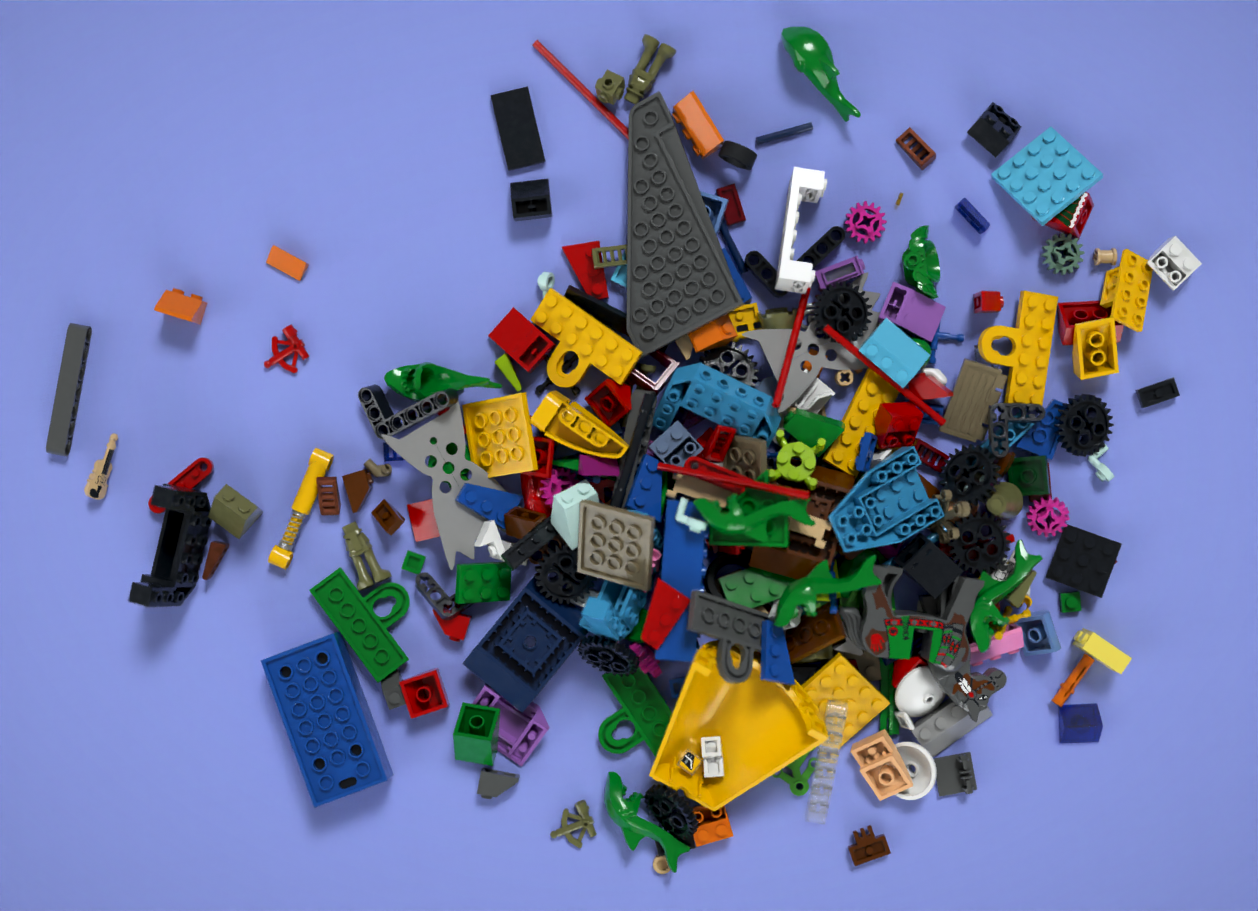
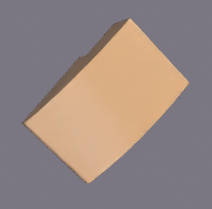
(881, 765)

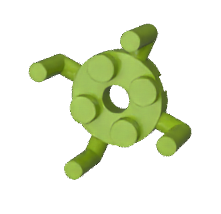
(798, 450)

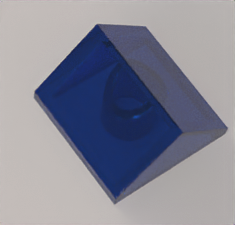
(1079, 723)

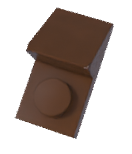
(388, 517)

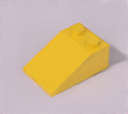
(1095, 348)

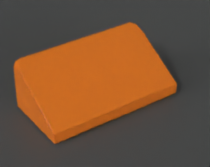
(286, 263)

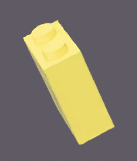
(1101, 650)

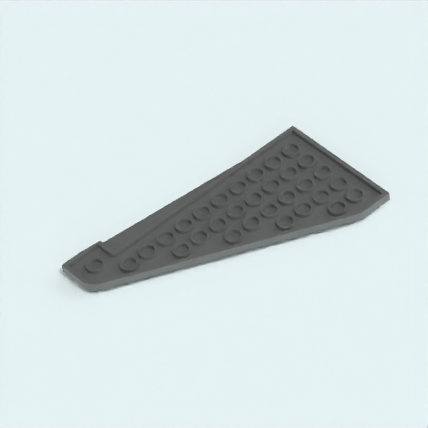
(673, 254)

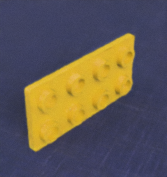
(1128, 290)

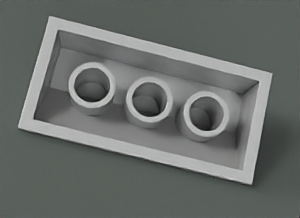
(945, 726)

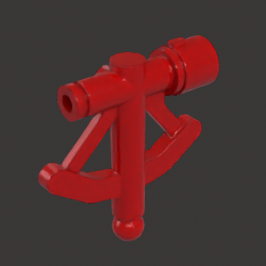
(296, 346)

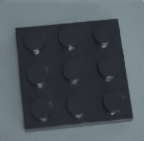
(1083, 560)

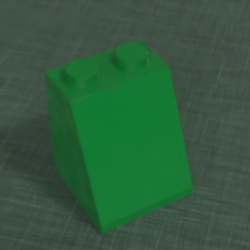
(476, 734)

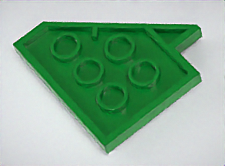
(749, 502)

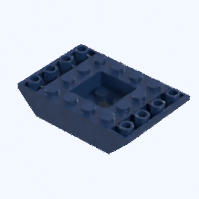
(520, 670)

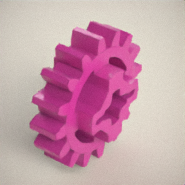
(868, 230)
(554, 485)
(1041, 511)
(647, 659)

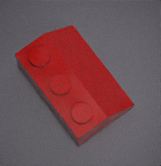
(1078, 312)

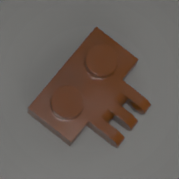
(868, 846)

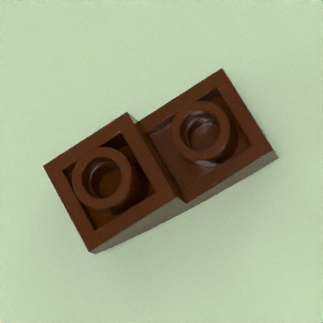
(1005, 463)

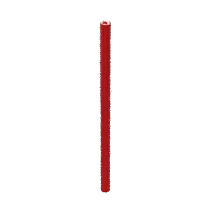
(581, 88)
(790, 349)
(904, 391)
(733, 480)

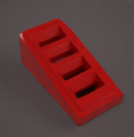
(719, 455)

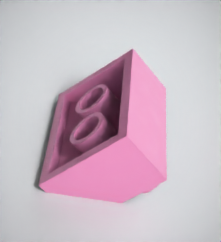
(1010, 643)

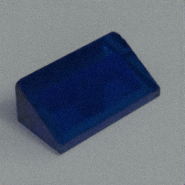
(972, 215)

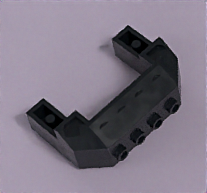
(178, 547)

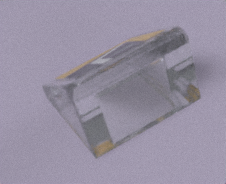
(689, 762)

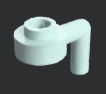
(546, 281)
(1103, 471)
(695, 524)

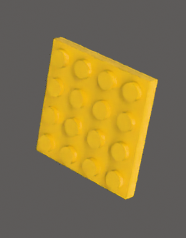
(500, 435)
(843, 682)

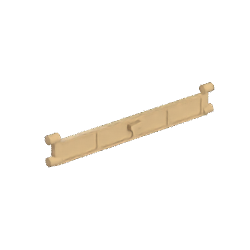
(698, 488)

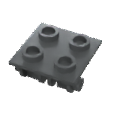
(955, 774)

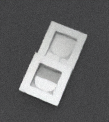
(712, 757)

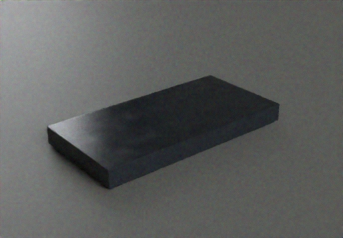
(518, 128)

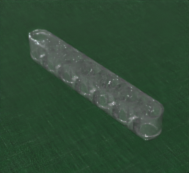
(826, 763)

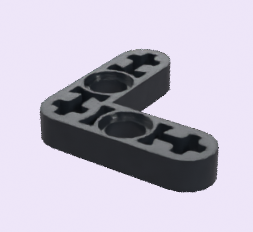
(1005, 417)
(444, 602)

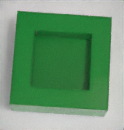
(413, 562)
(1070, 601)

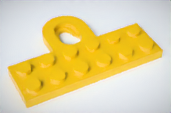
(587, 338)
(1030, 347)
(858, 420)

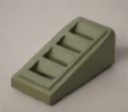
(597, 265)
(1017, 596)

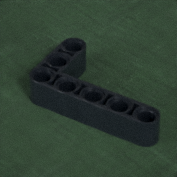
(811, 253)
(386, 418)

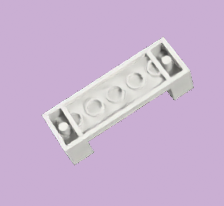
(804, 186)

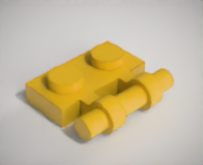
(744, 315)

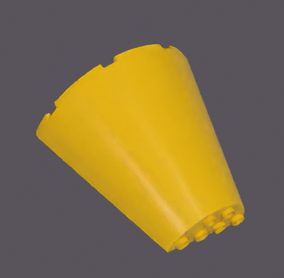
(758, 722)

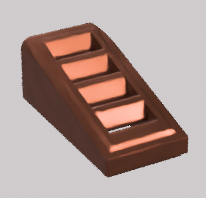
(921, 144)
(326, 505)
(215, 554)

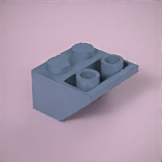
(675, 446)

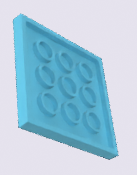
(1047, 176)

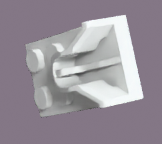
(810, 400)

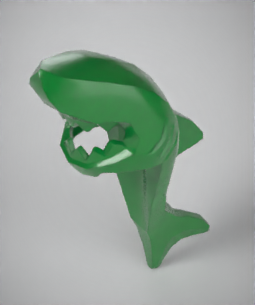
(814, 58)
(425, 379)
(753, 524)
(820, 581)
(994, 592)
(634, 828)

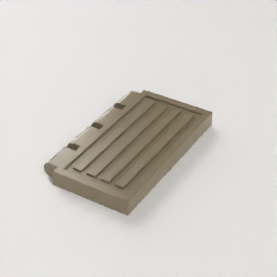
(971, 400)

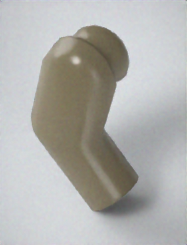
(378, 470)

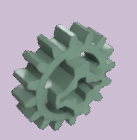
(1071, 256)

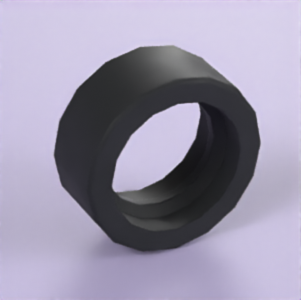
(737, 155)

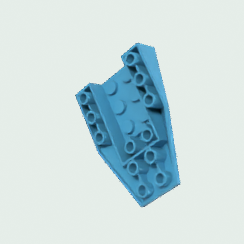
(885, 505)

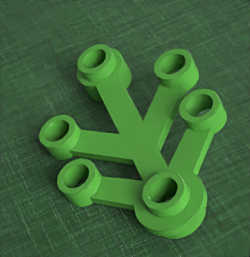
(797, 777)

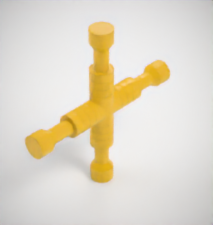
(1013, 618)

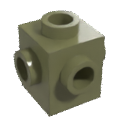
(610, 87)

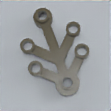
(960, 509)

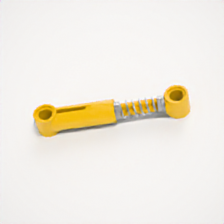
(318, 466)

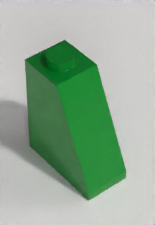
(810, 427)

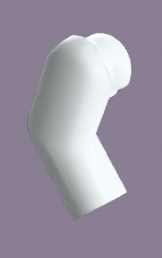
(936, 373)

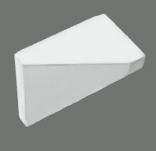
(904, 720)

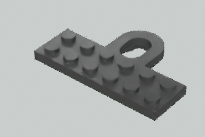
(731, 626)

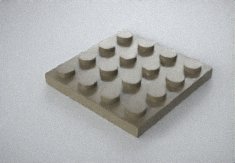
(615, 544)

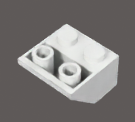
(1173, 262)

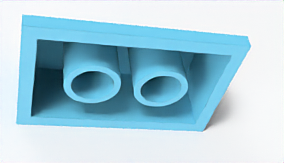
(894, 352)

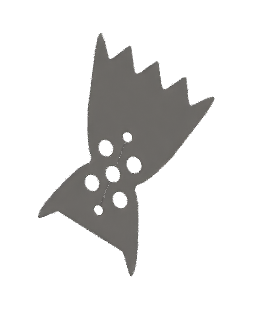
(775, 344)
(455, 522)

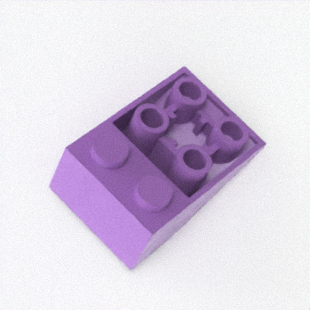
(912, 312)

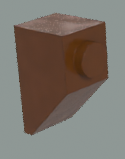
(358, 488)
(521, 521)

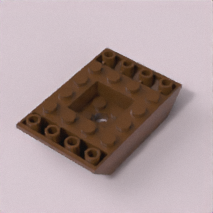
(801, 554)

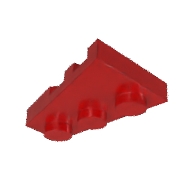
(582, 262)
(664, 611)

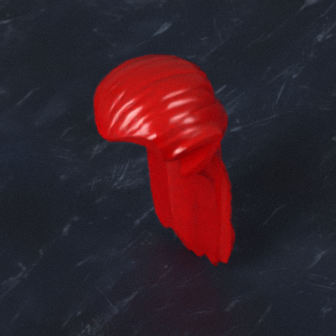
(532, 494)

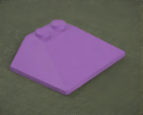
(517, 731)

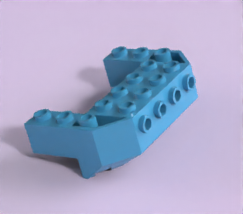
(719, 400)
(617, 605)

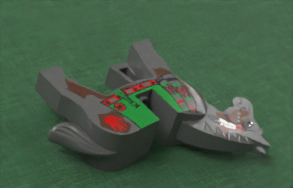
(943, 642)

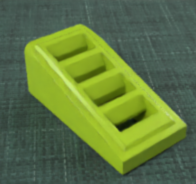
(506, 367)

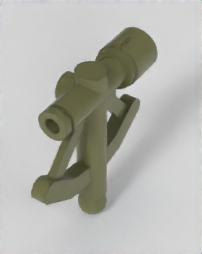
(585, 822)

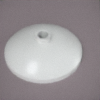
(918, 693)
(925, 772)

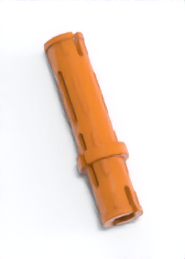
(1072, 681)

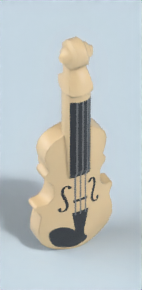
(97, 482)

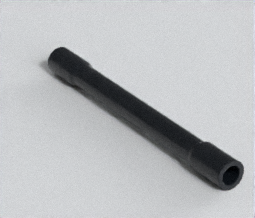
(645, 410)

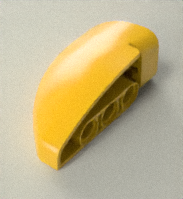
(576, 427)

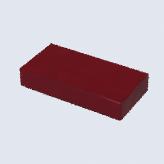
(734, 211)

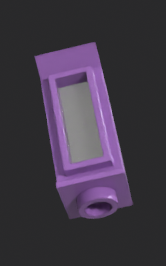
(840, 272)

